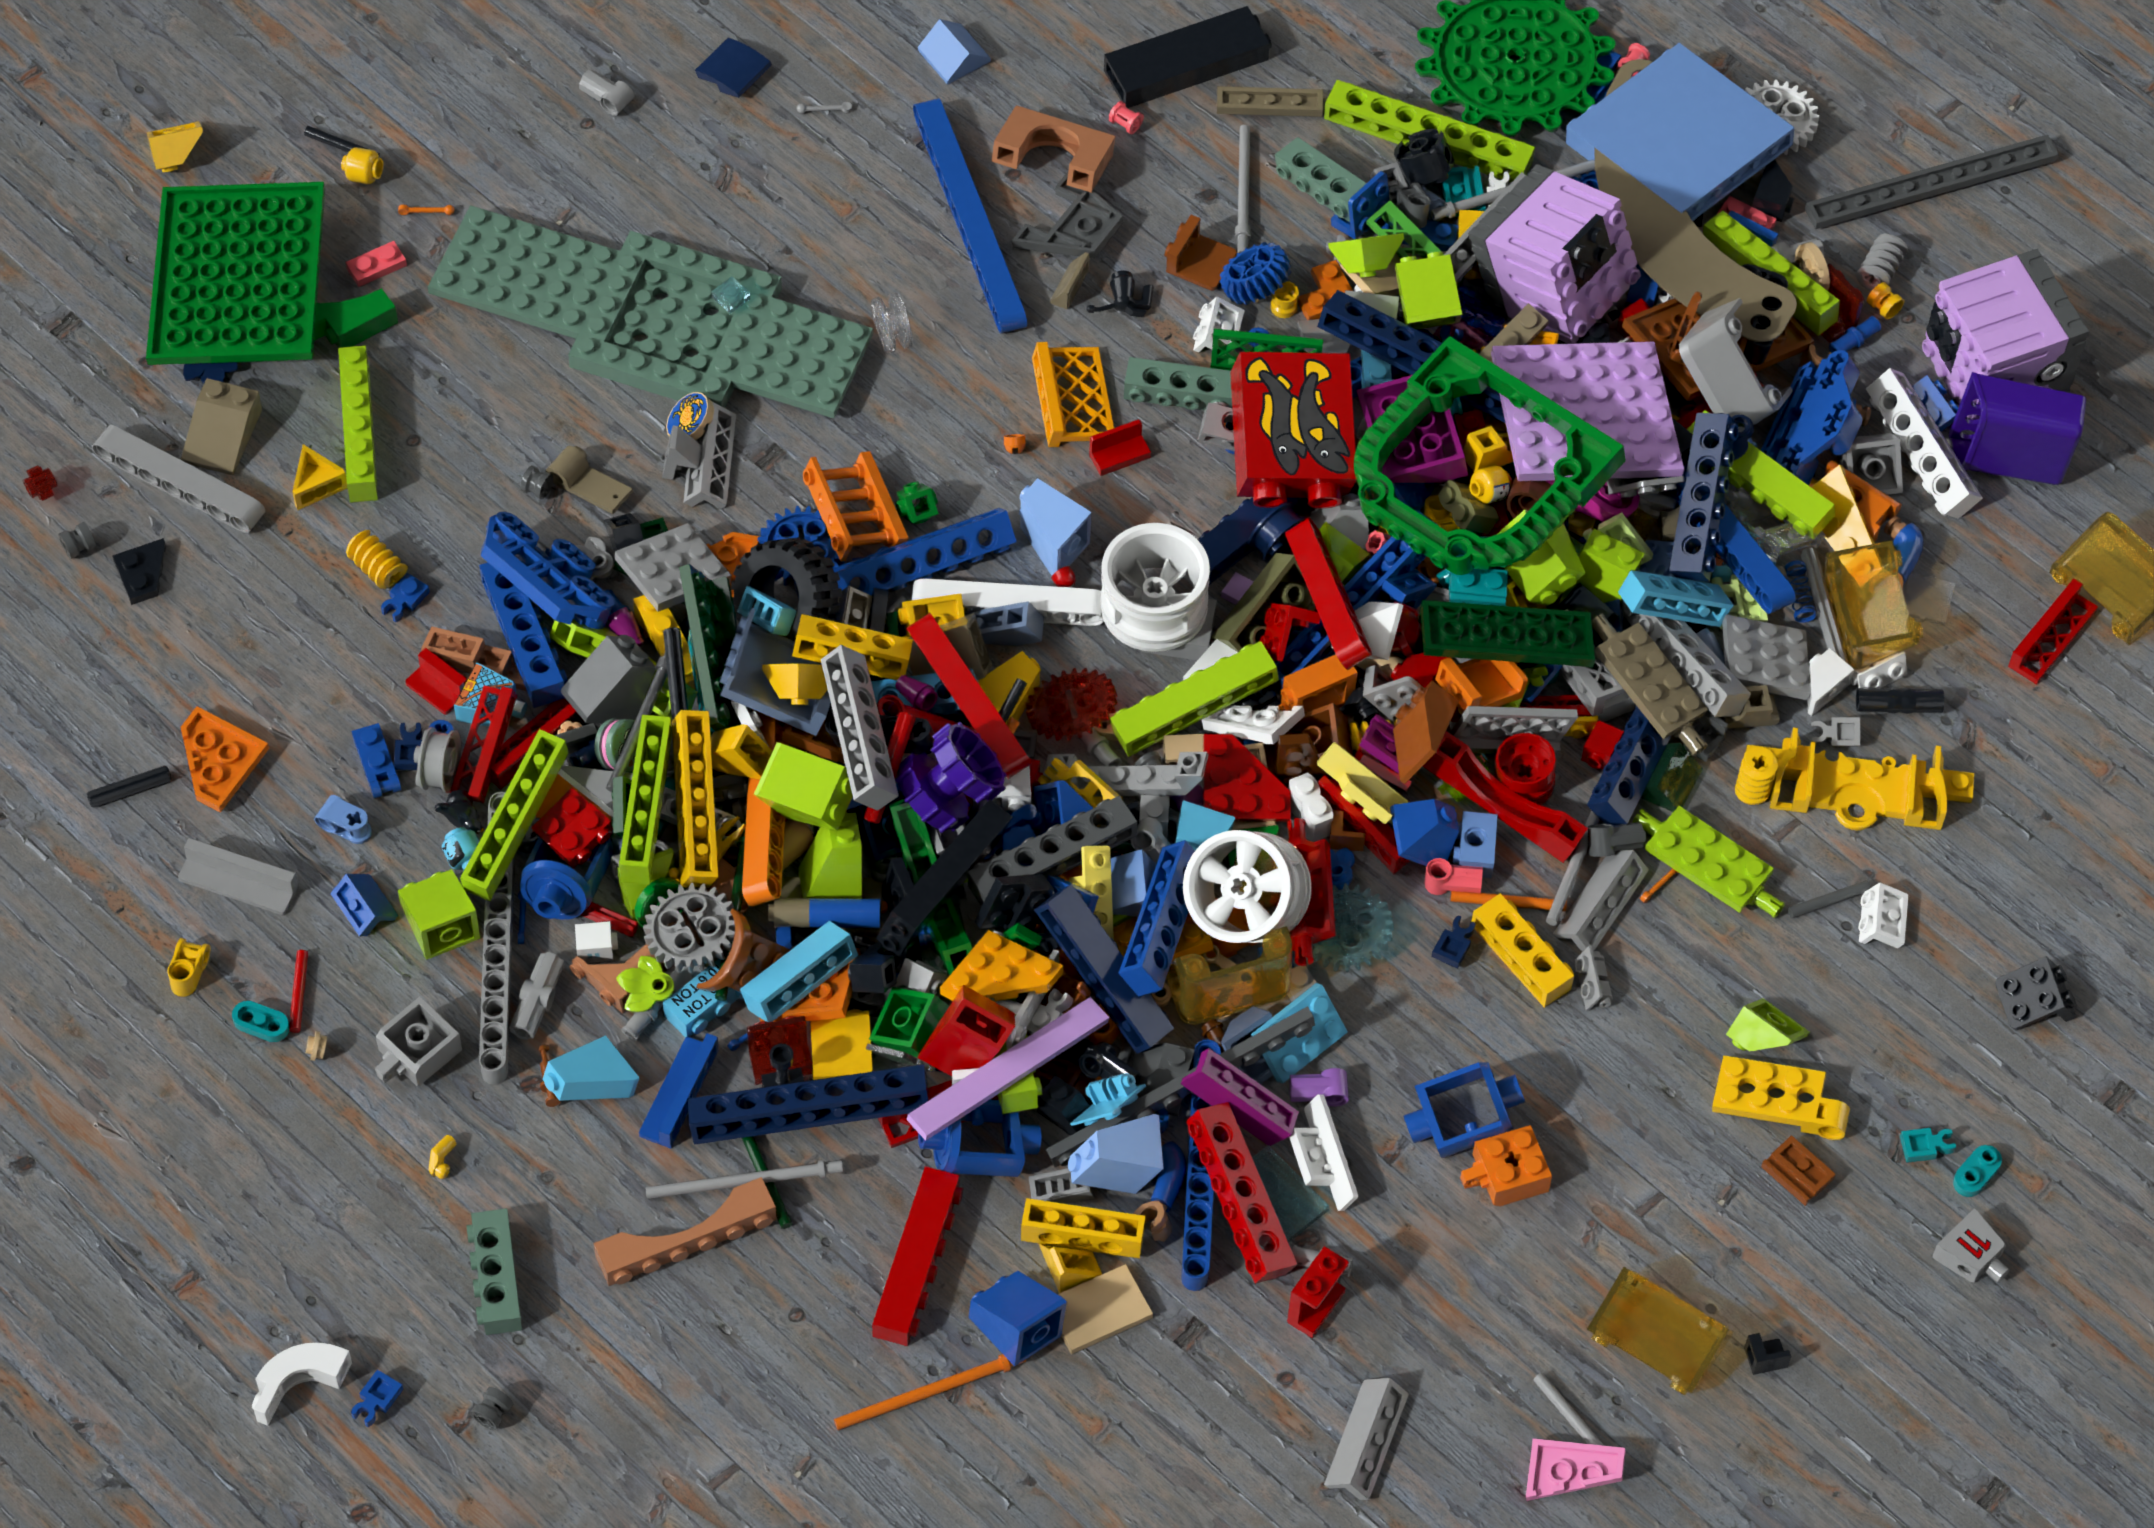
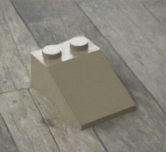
(221, 426)

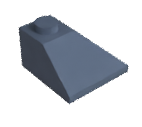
(1239, 1031)

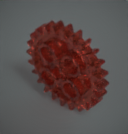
(1051, 712)

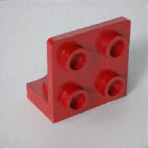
(1278, 626)

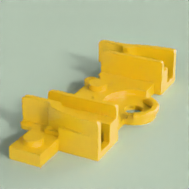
(1863, 782)

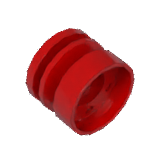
(1527, 766)

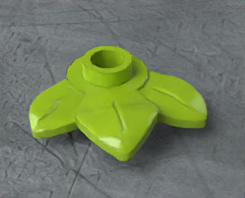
(641, 984)

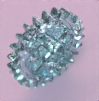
(1349, 929)

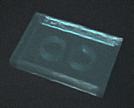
(1293, 1202)

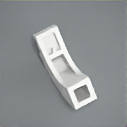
(294, 1366)

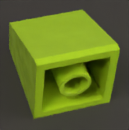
(1428, 291)
(1606, 566)
(1549, 569)
(805, 787)
(834, 863)
(439, 913)

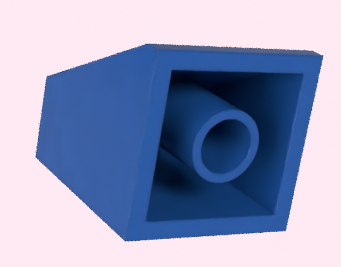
(1018, 1316)

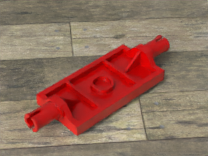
(1319, 918)

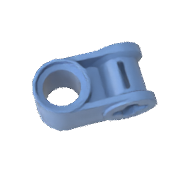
(344, 820)

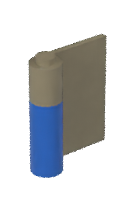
(795, 911)

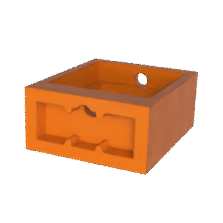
(1318, 685)

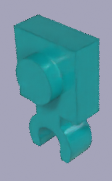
(1922, 1145)

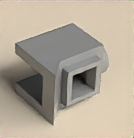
(920, 977)

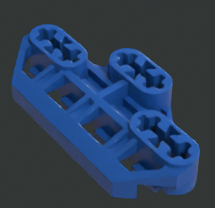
(1827, 417)
(551, 579)

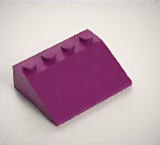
(1428, 452)

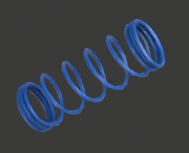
(1797, 573)

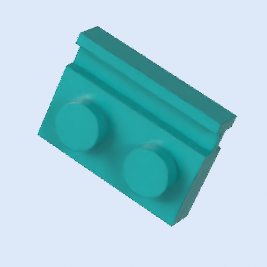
(1463, 184)
(1479, 587)

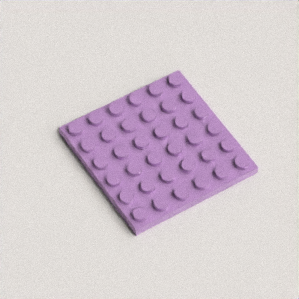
(1605, 385)

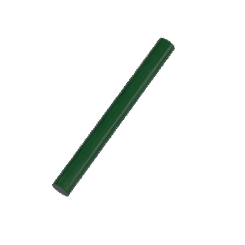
(760, 1165)

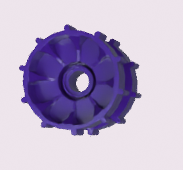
(938, 788)

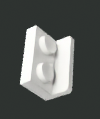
(1216, 315)
(1883, 915)

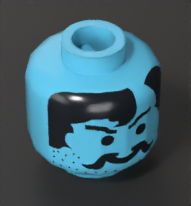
(459, 847)

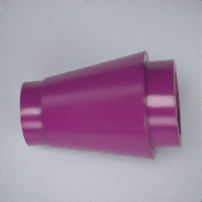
(624, 623)
(917, 693)

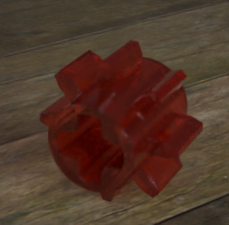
(40, 483)

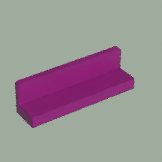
(1251, 1103)

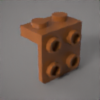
(1196, 256)

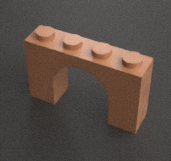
(1031, 129)

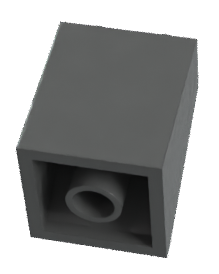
(610, 681)

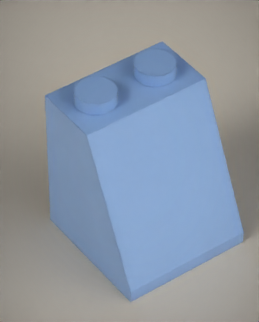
(1054, 525)
(1120, 1156)

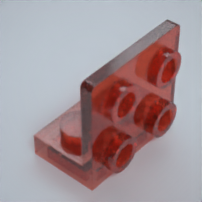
(1849, 307)
(765, 1035)

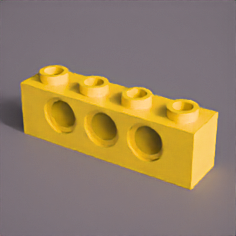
(884, 653)
(1505, 943)
(1082, 1228)

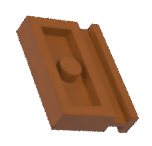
(1798, 1170)

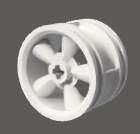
(1155, 615)
(1205, 869)

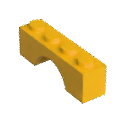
(1487, 449)
(654, 624)

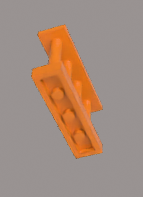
(872, 491)

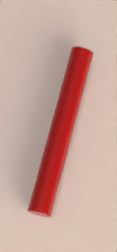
(298, 991)

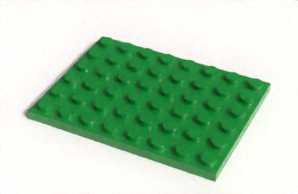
(236, 273)

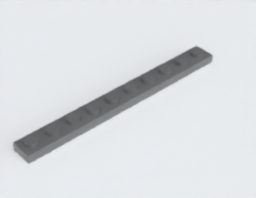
(1931, 181)
(1170, 1094)

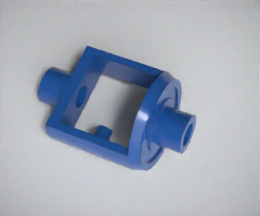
(558, 889)
(1424, 1124)
(1018, 1141)

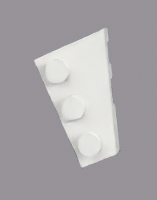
(1253, 725)

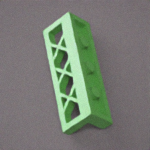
(1401, 224)

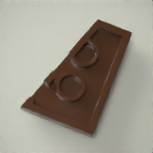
(1296, 757)

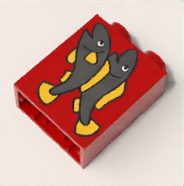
(1293, 427)

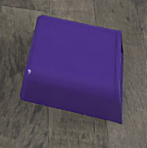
(2020, 430)

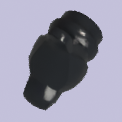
(1358, 705)
(460, 811)

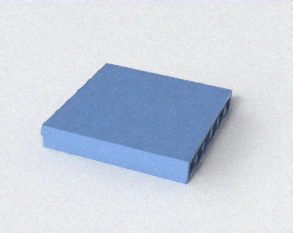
(1682, 131)

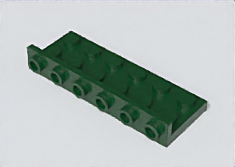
(712, 632)
(1507, 633)

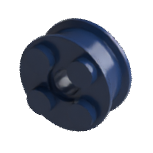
(1270, 532)

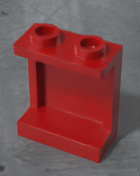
(1317, 1292)

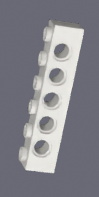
(1962, 492)

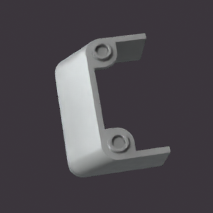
(1722, 369)

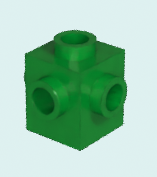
(923, 508)

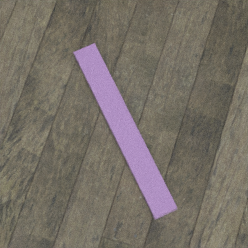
(1007, 1068)

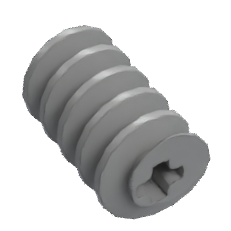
(1881, 261)

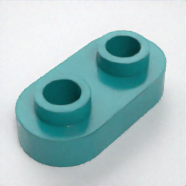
(263, 1020)
(1979, 1169)

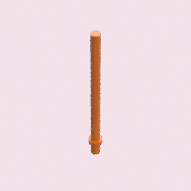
(923, 1392)

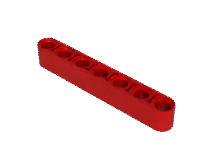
(1328, 593)
(968, 694)

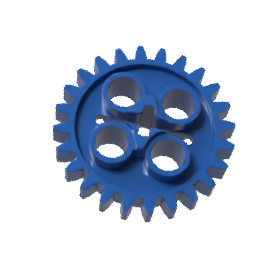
(789, 525)

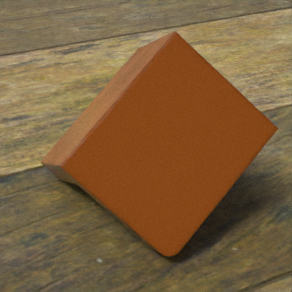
(1342, 836)

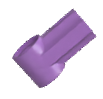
(1330, 1083)

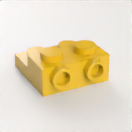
(942, 608)

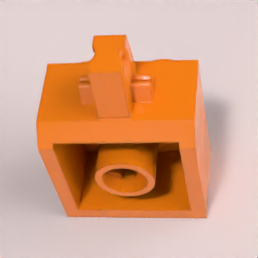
(1509, 1167)

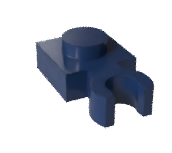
(405, 748)
(1453, 945)

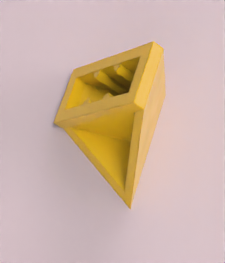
(316, 478)
(1070, 1266)

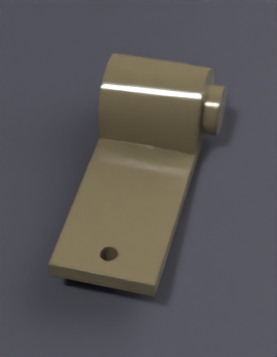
(574, 475)

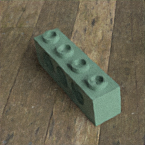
(1318, 176)
(1158, 383)
(502, 1315)

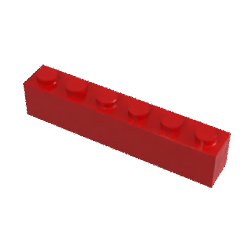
(916, 1256)

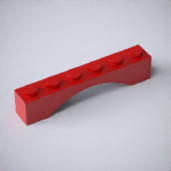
(1547, 828)

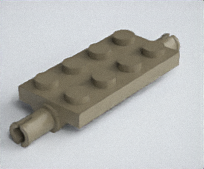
(1651, 681)

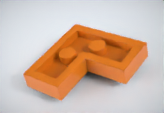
(1328, 279)

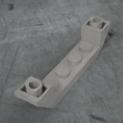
(1144, 779)

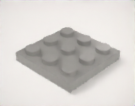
(656, 564)
(1767, 656)

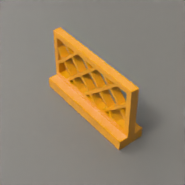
(1050, 391)

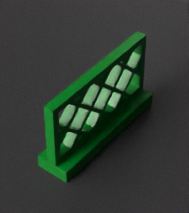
(1225, 355)

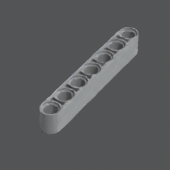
(178, 479)

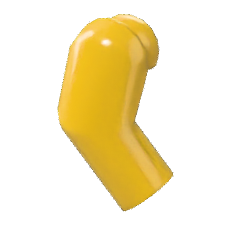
(437, 1156)

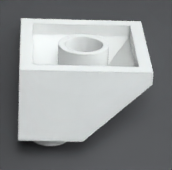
(1379, 626)

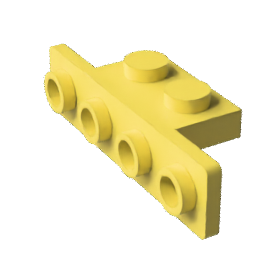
(1360, 784)
(1097, 880)

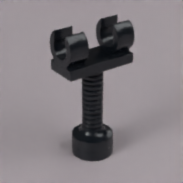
(781, 1059)

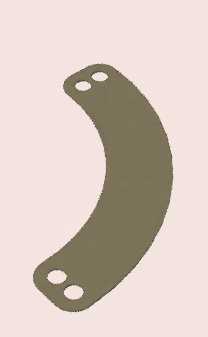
(1680, 255)

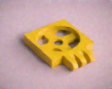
(1078, 769)

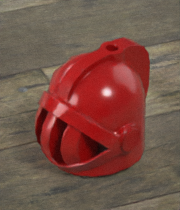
(1409, 632)

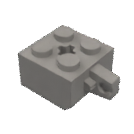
(416, 1044)

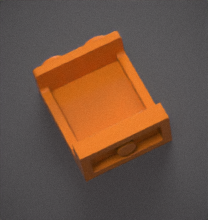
(1482, 682)

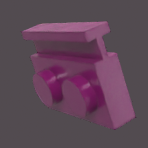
(1380, 742)

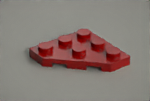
(1240, 783)

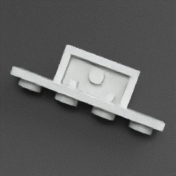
(1322, 1155)

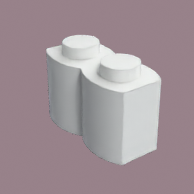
(1310, 806)

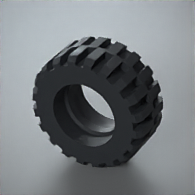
(806, 564)

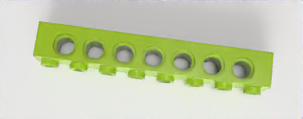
(1397, 120)

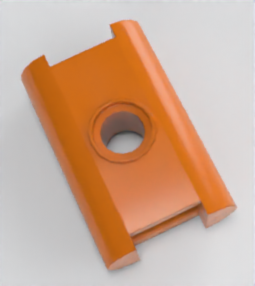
(1871, 501)

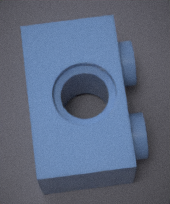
(1478, 829)

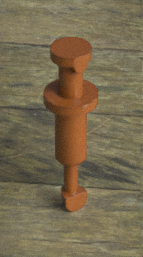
(552, 1100)

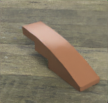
(466, 650)

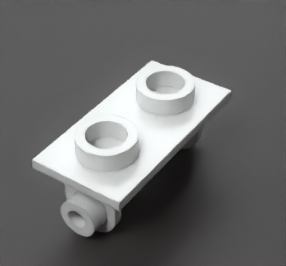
(1881, 673)

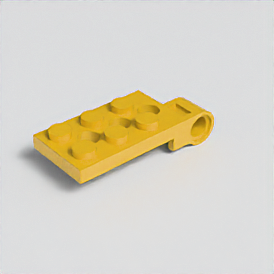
(1819, 1117)

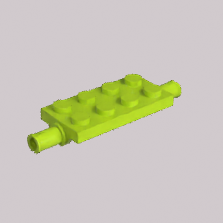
(1710, 860)

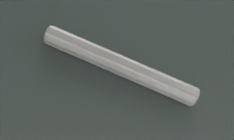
(1823, 603)

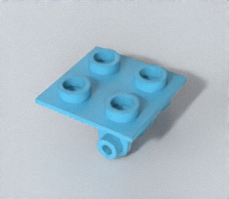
(1108, 1098)

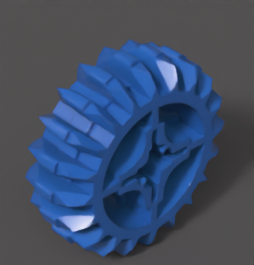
(1255, 273)

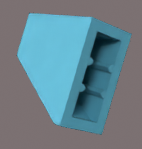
(591, 1073)

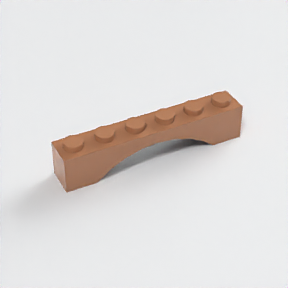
(630, 1255)

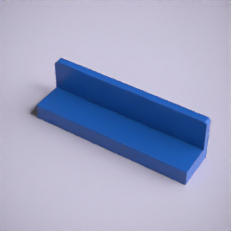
(680, 1084)

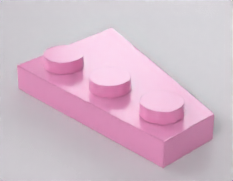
(1571, 1467)

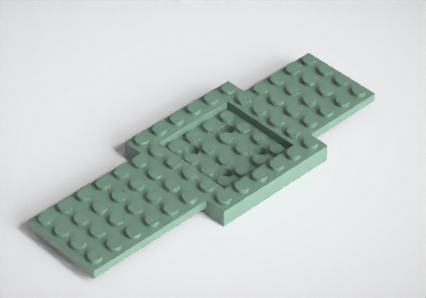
(609, 299)

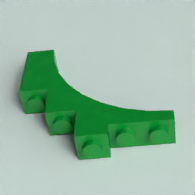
(354, 319)
(918, 854)

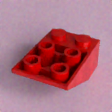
(968, 1033)

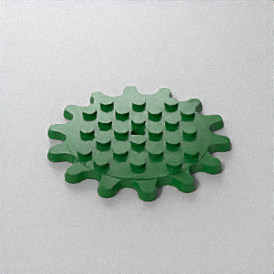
(1550, 76)

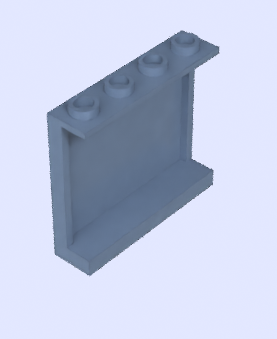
(749, 686)

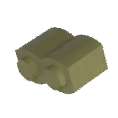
(1466, 510)

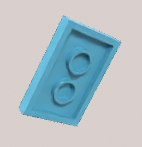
(1303, 1050)

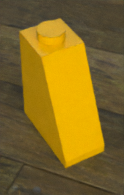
(1001, 680)
(739, 752)

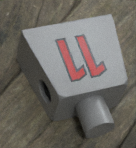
(1972, 1249)

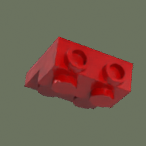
(573, 828)

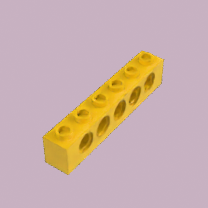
(694, 798)

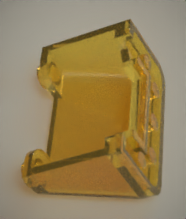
(2115, 571)
(1870, 603)
(1212, 995)
(1659, 1330)

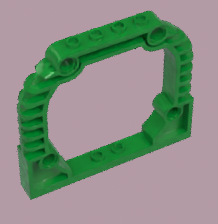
(1461, 372)

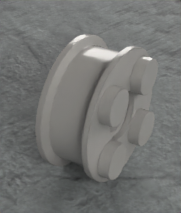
(437, 759)

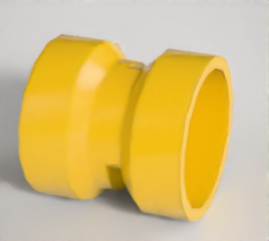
(1285, 300)
(1885, 300)

